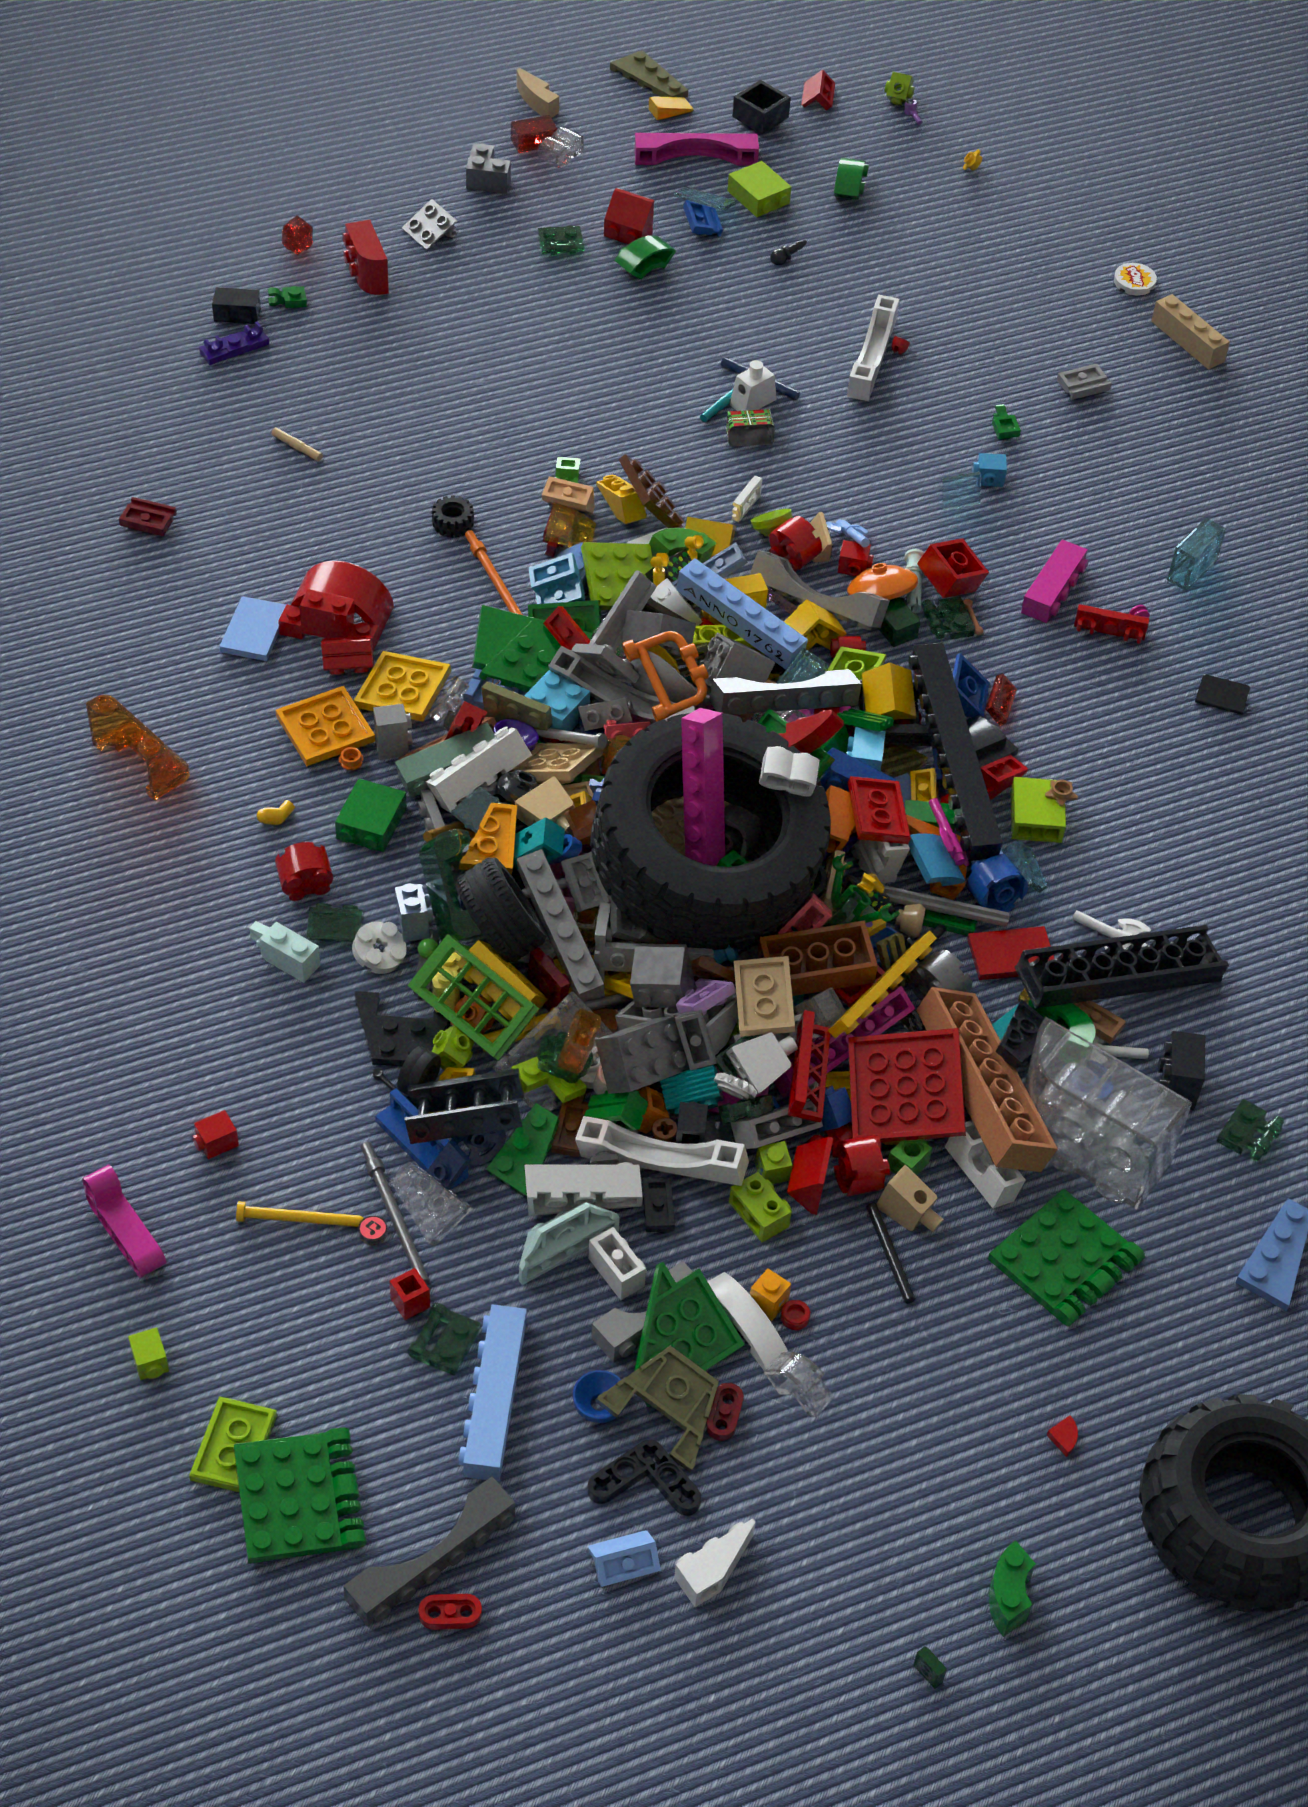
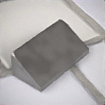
(695, 1039)

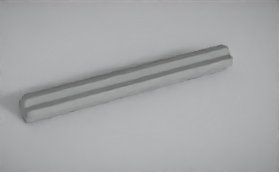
(948, 906)

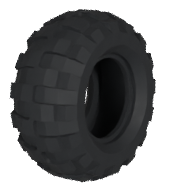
(1189, 1532)

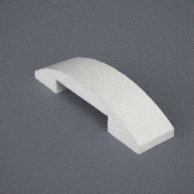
(748, 1319)

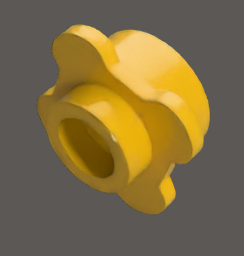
(972, 160)

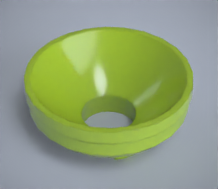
(771, 520)

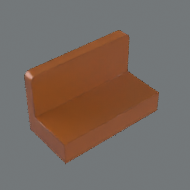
(581, 819)

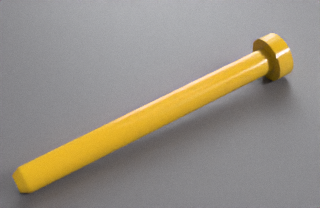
(295, 1216)

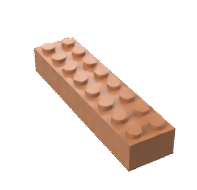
(991, 1087)

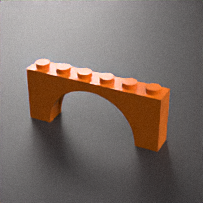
(844, 825)

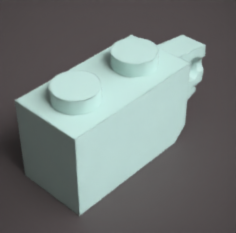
(286, 949)

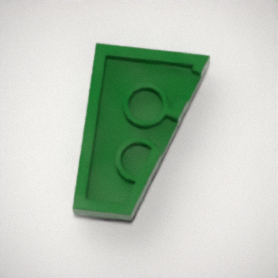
(584, 613)
(525, 1147)

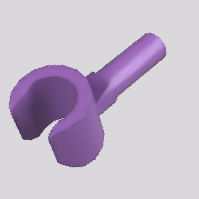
(910, 109)

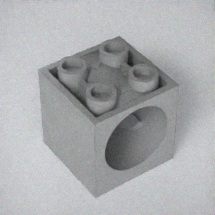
(732, 659)

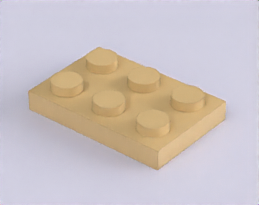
(764, 996)

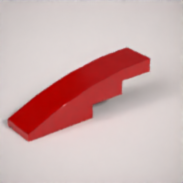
(999, 775)

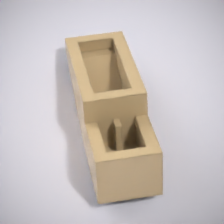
(537, 94)

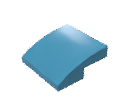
(557, 580)
(934, 860)

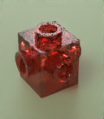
(297, 235)

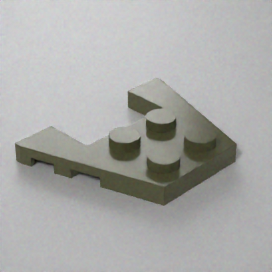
(674, 1389)

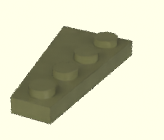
(649, 75)

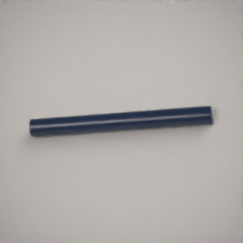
(781, 388)

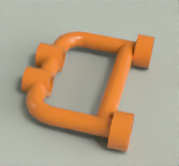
(688, 654)

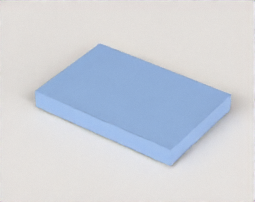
(252, 629)

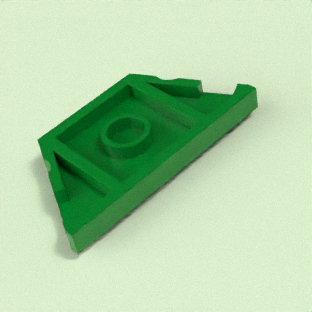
(522, 660)

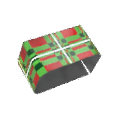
(757, 433)

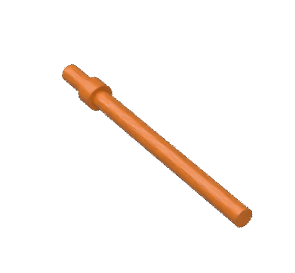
(479, 551)

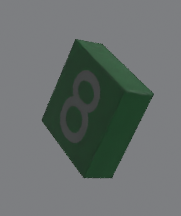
(930, 1667)

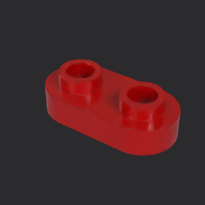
(450, 1609)

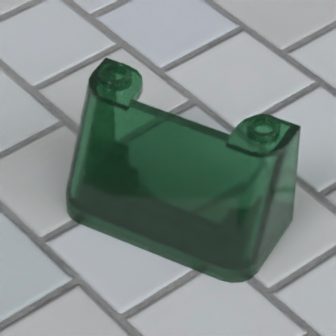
(435, 861)

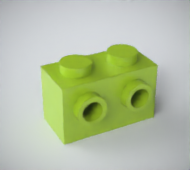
(760, 1206)

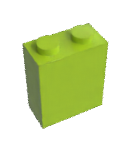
(759, 188)
(1033, 814)

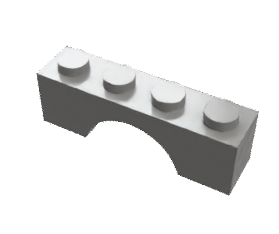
(621, 1331)

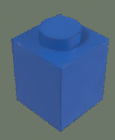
(836, 1108)

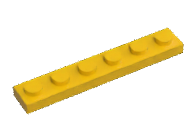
(877, 991)

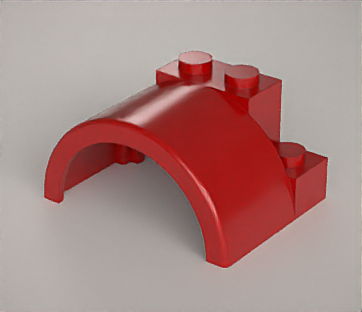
(331, 598)

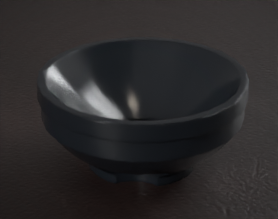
(515, 785)

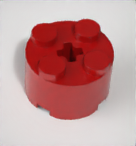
(795, 542)
(304, 870)
(860, 1165)

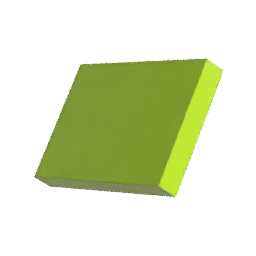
(229, 1425)

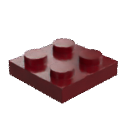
(547, 978)

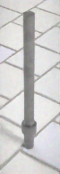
(376, 1170)

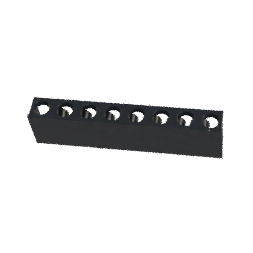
(1118, 969)

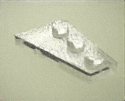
(428, 1202)

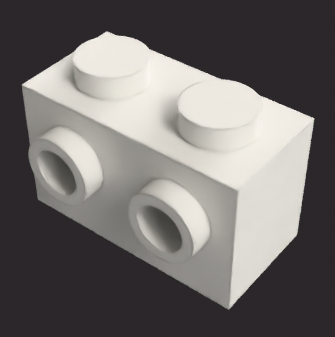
(617, 1263)

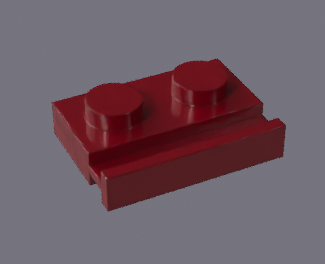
(147, 516)

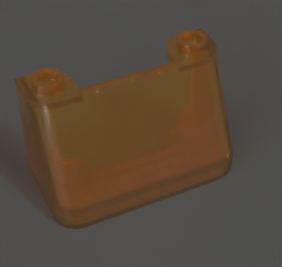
(118, 727)

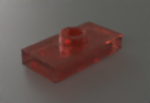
(1001, 699)

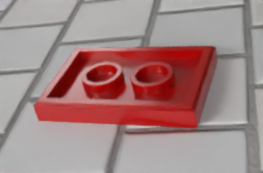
(878, 810)
(999, 951)

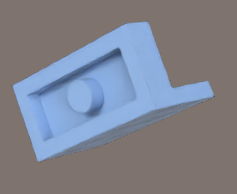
(625, 1558)

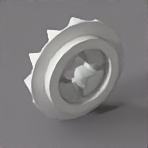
(735, 1086)

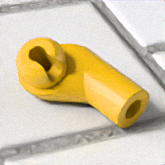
(275, 816)

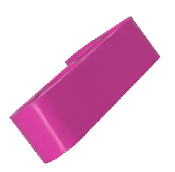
(122, 1222)

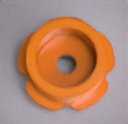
(351, 758)

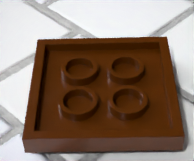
(651, 493)

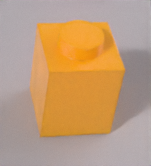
(771, 1293)

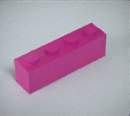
(1055, 581)

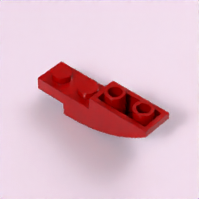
(812, 731)

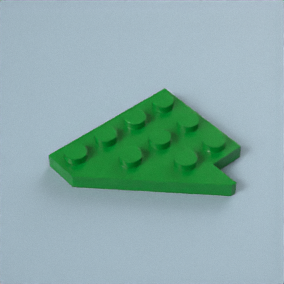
(687, 1319)

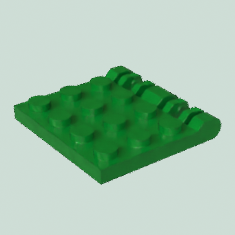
(1065, 1254)
(293, 1498)

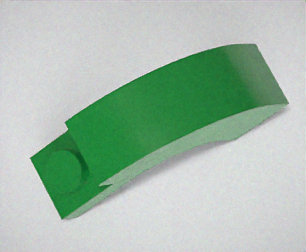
(1071, 1018)

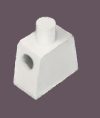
(753, 388)
(762, 1059)

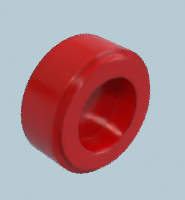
(795, 1315)

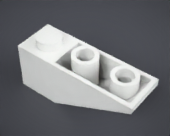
(707, 1570)

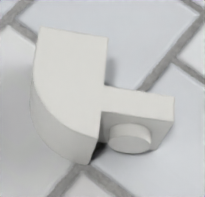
(670, 598)

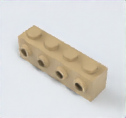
(1190, 331)

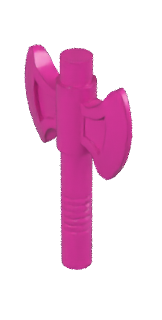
(948, 837)

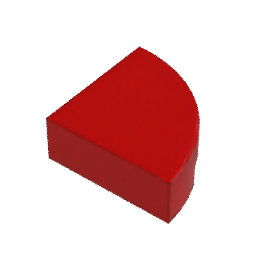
(1064, 1435)

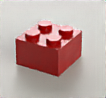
(952, 568)

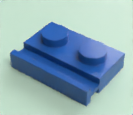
(702, 218)

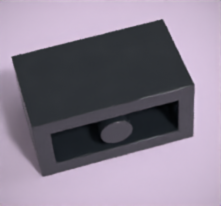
(236, 305)

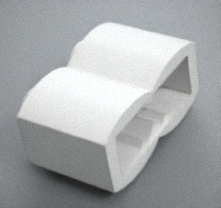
(789, 771)

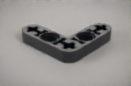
(646, 1467)

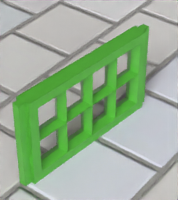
(512, 1028)

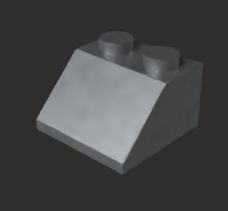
(660, 975)

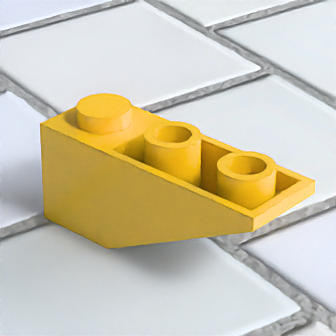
(622, 499)

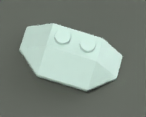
(563, 1238)

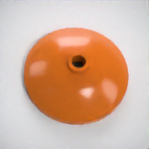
(884, 581)

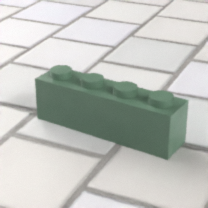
(416, 768)

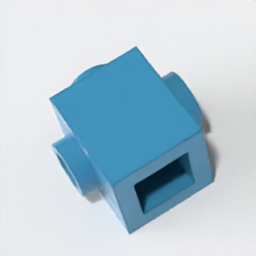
(992, 469)

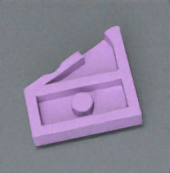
(708, 994)

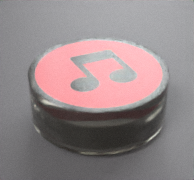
(373, 1230)

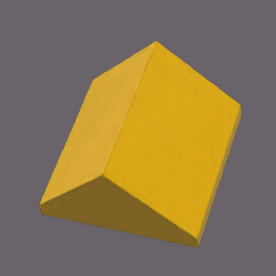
(717, 531)
(889, 691)

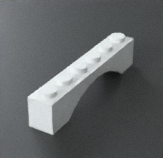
(874, 348)
(709, 1161)

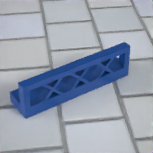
(393, 1123)

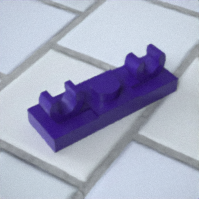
(234, 344)

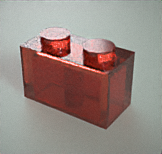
(530, 132)

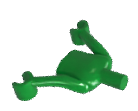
(836, 899)

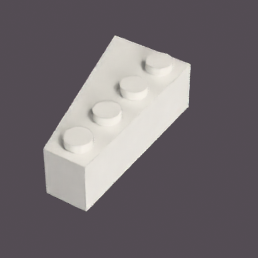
(478, 767)
(566, 1186)

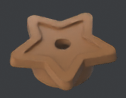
(1058, 787)

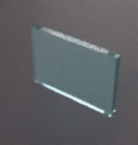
(704, 198)

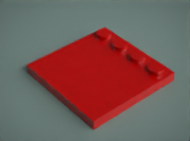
(907, 1085)

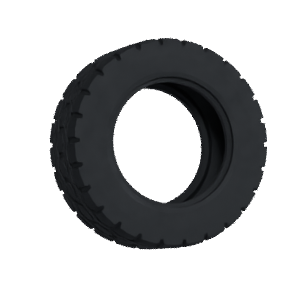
(694, 899)

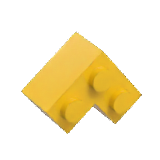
(815, 624)

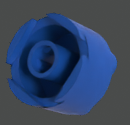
(996, 883)

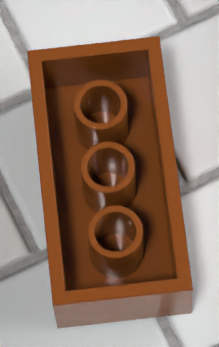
(824, 956)

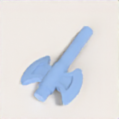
(853, 531)

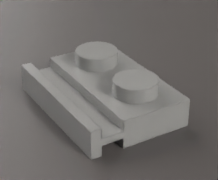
(1084, 381)

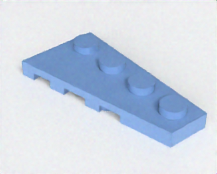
(1276, 1259)

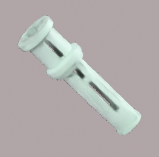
(914, 597)

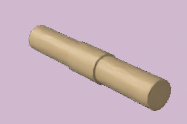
(297, 444)

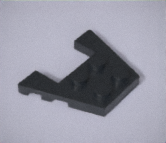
(392, 1037)

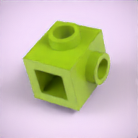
(897, 82)
(453, 1047)

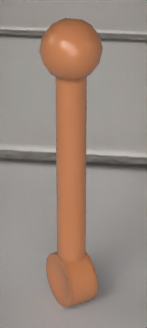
(978, 629)

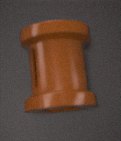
(669, 1132)

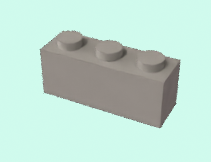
(772, 1127)

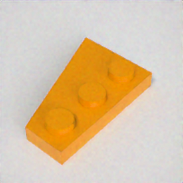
(494, 838)

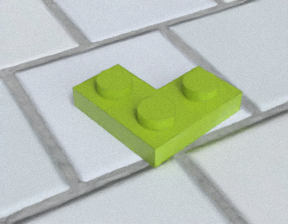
(534, 1078)

